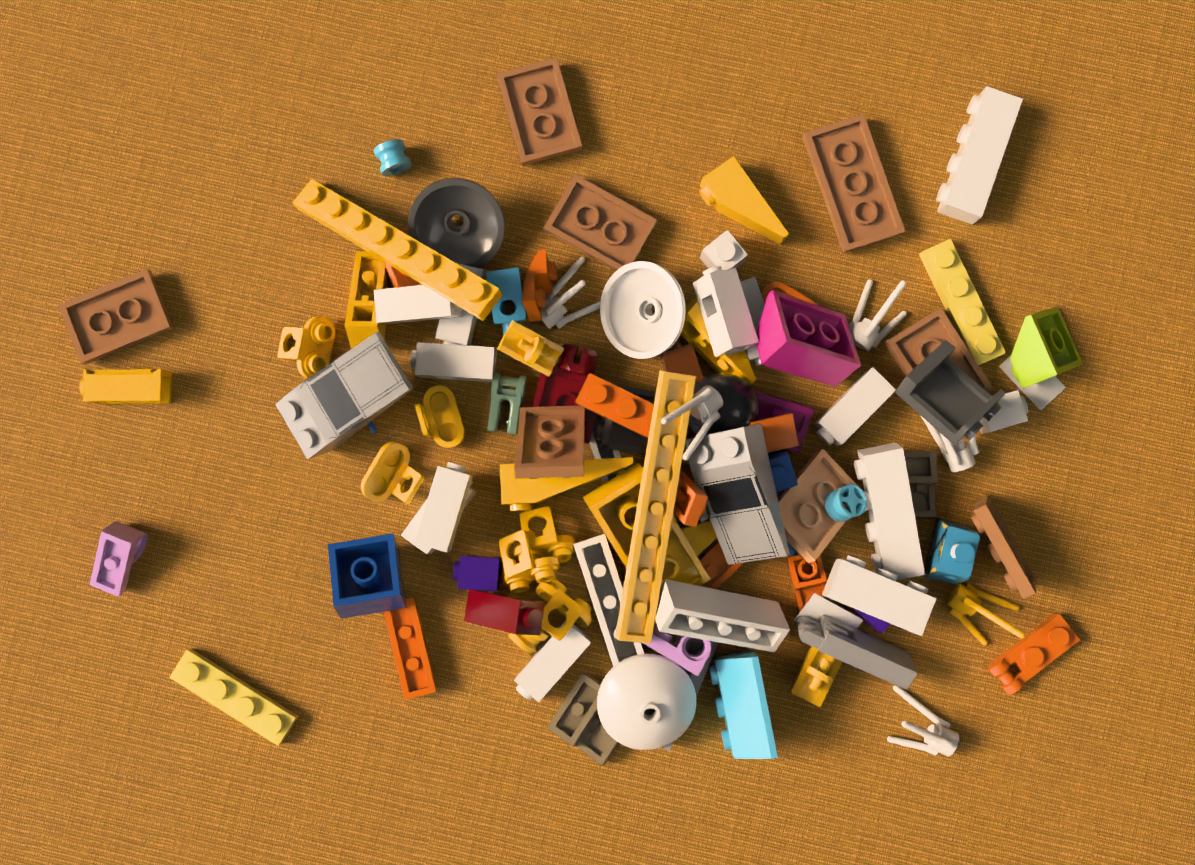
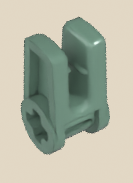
(499, 395)

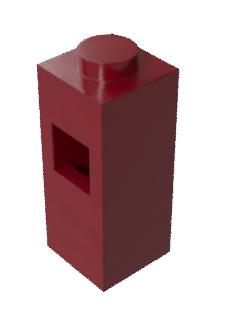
(504, 612)

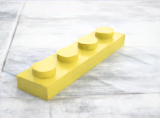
(962, 301)
(234, 696)

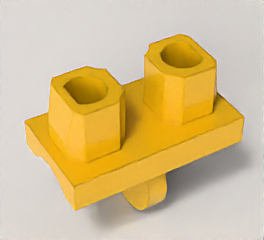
(530, 348)
(815, 676)

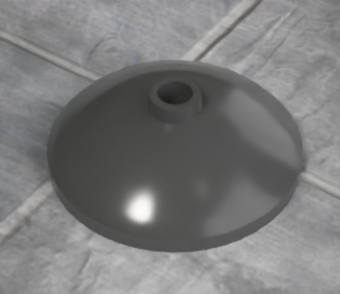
(467, 243)

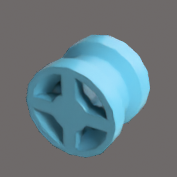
(392, 157)
(849, 495)

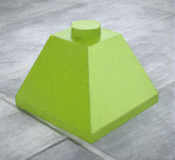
(1043, 348)

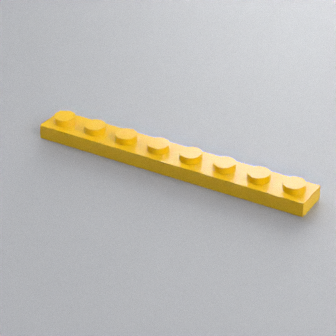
(398, 250)
(654, 509)

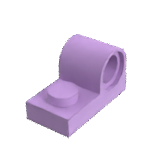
(116, 552)
(677, 653)

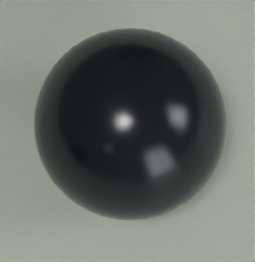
(739, 403)

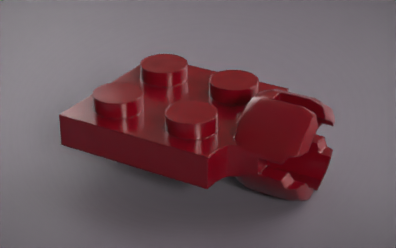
(567, 381)

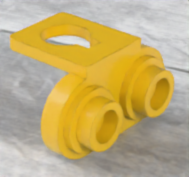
(312, 345)
(441, 417)
(388, 474)
(549, 543)
(520, 575)
(574, 611)

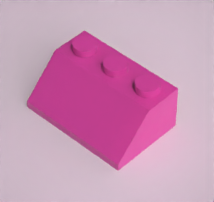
(806, 340)

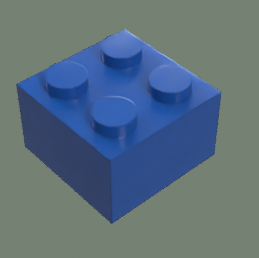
(366, 576)

